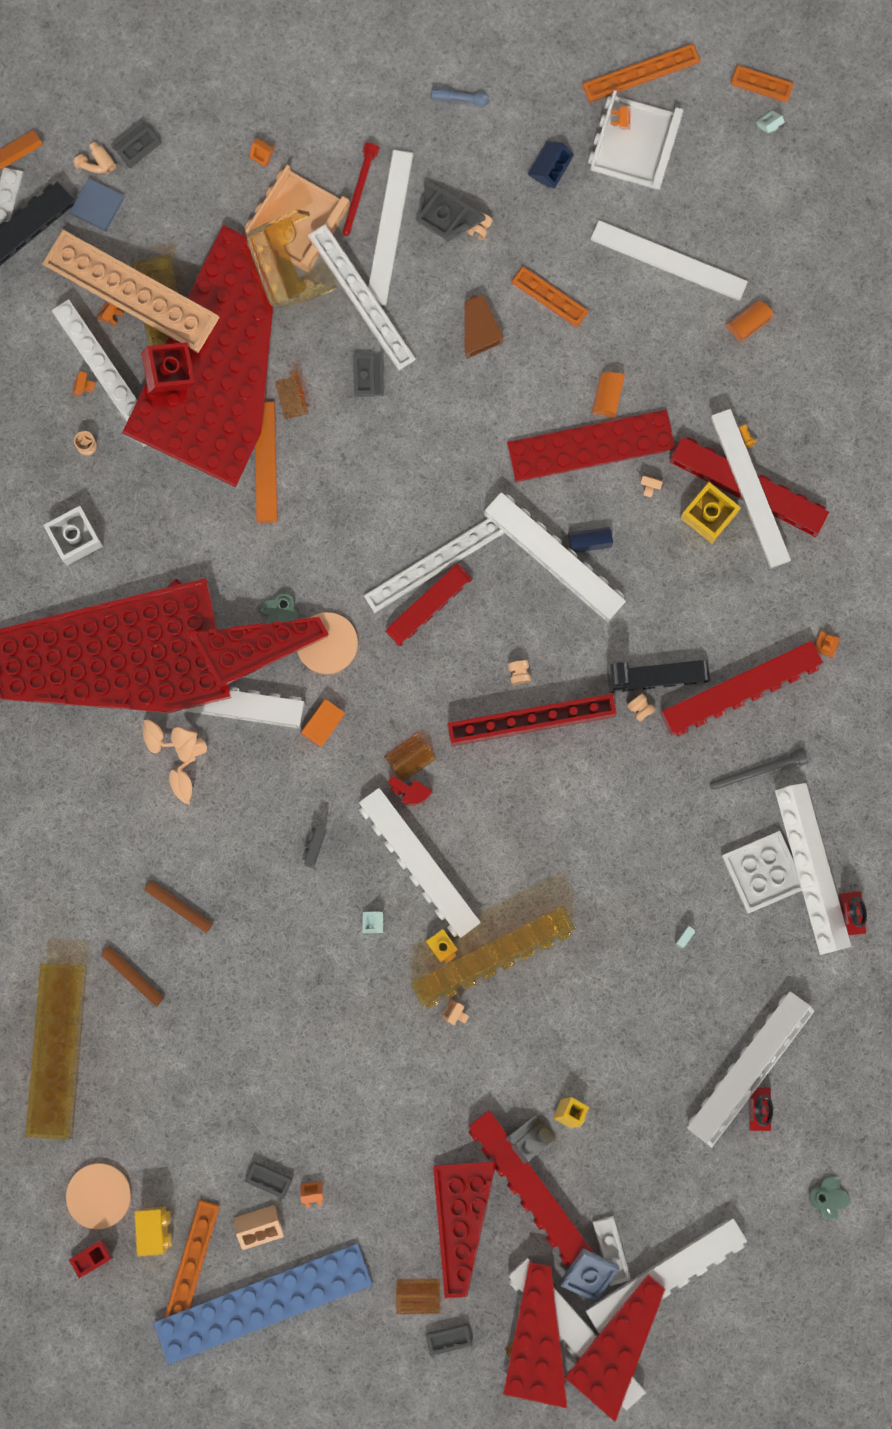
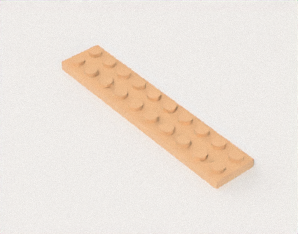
(131, 290)

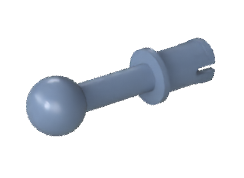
(479, 98)

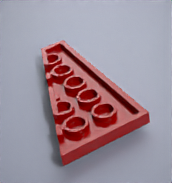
(247, 648)
(461, 1207)
(535, 1356)
(611, 1359)

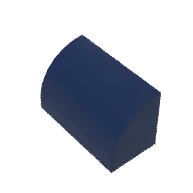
(551, 164)
(590, 539)

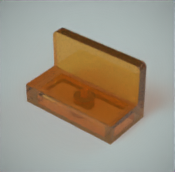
(291, 396)
(410, 757)
(418, 1296)

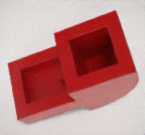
(413, 795)
(91, 1258)

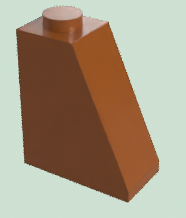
(480, 327)

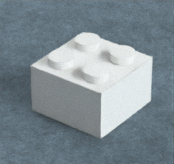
(73, 535)

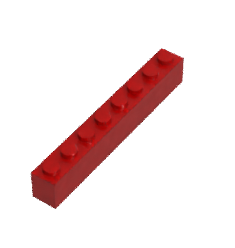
(715, 469)
(742, 688)
(531, 719)
(530, 1188)

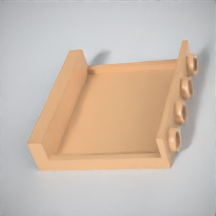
(294, 193)

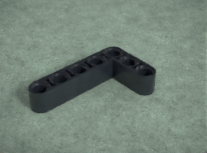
(647, 677)

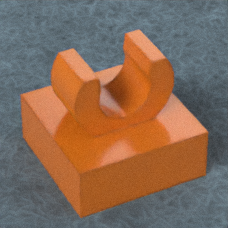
(624, 119)
(261, 152)
(107, 312)
(82, 384)
(827, 644)
(311, 1193)

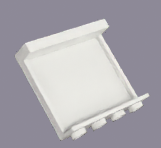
(637, 152)

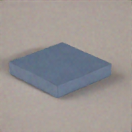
(97, 204)
(589, 1275)

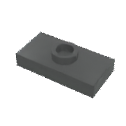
(268, 1180)
(448, 1339)

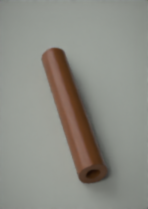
(178, 906)
(132, 976)

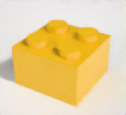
(710, 513)
(152, 1231)

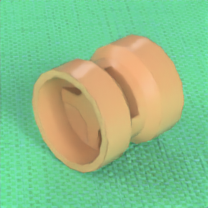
(481, 227)
(83, 439)
(519, 672)
(641, 707)

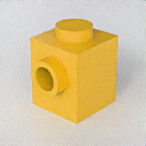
(442, 946)
(571, 1112)

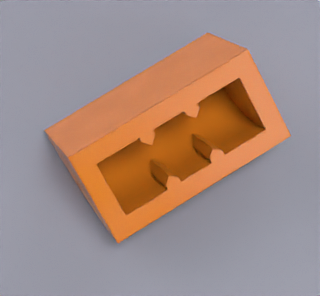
(750, 320)
(608, 394)
(322, 723)

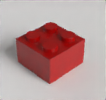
(167, 367)

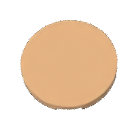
(336, 650)
(98, 1196)

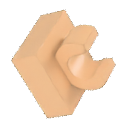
(650, 483)
(454, 1012)

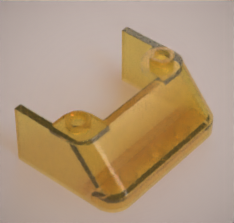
(274, 263)

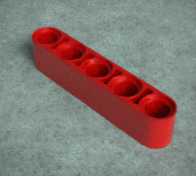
(431, 601)

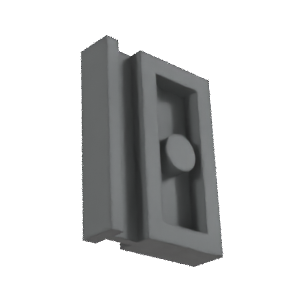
(135, 144)
(368, 375)
(311, 854)
(530, 1138)

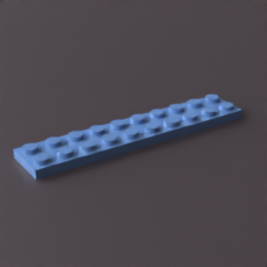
(262, 1303)

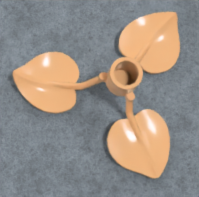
(187, 749)

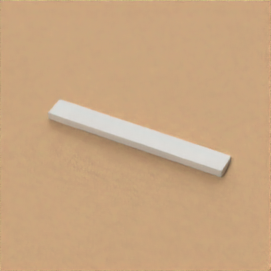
(390, 225)
(669, 260)
(361, 297)
(750, 488)
(432, 565)

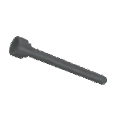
(798, 757)

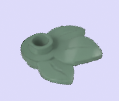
(275, 612)
(832, 1197)

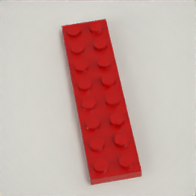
(591, 445)

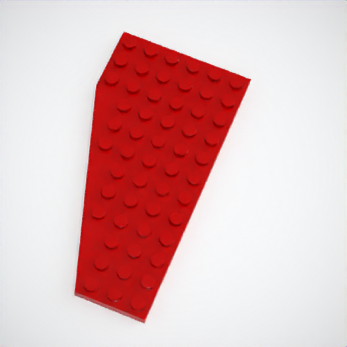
(222, 413)
(115, 654)

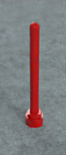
(370, 152)

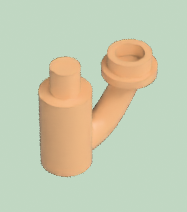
(104, 161)

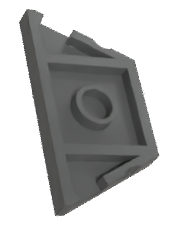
(445, 213)

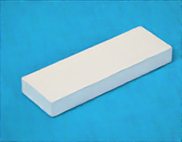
(611, 1247)

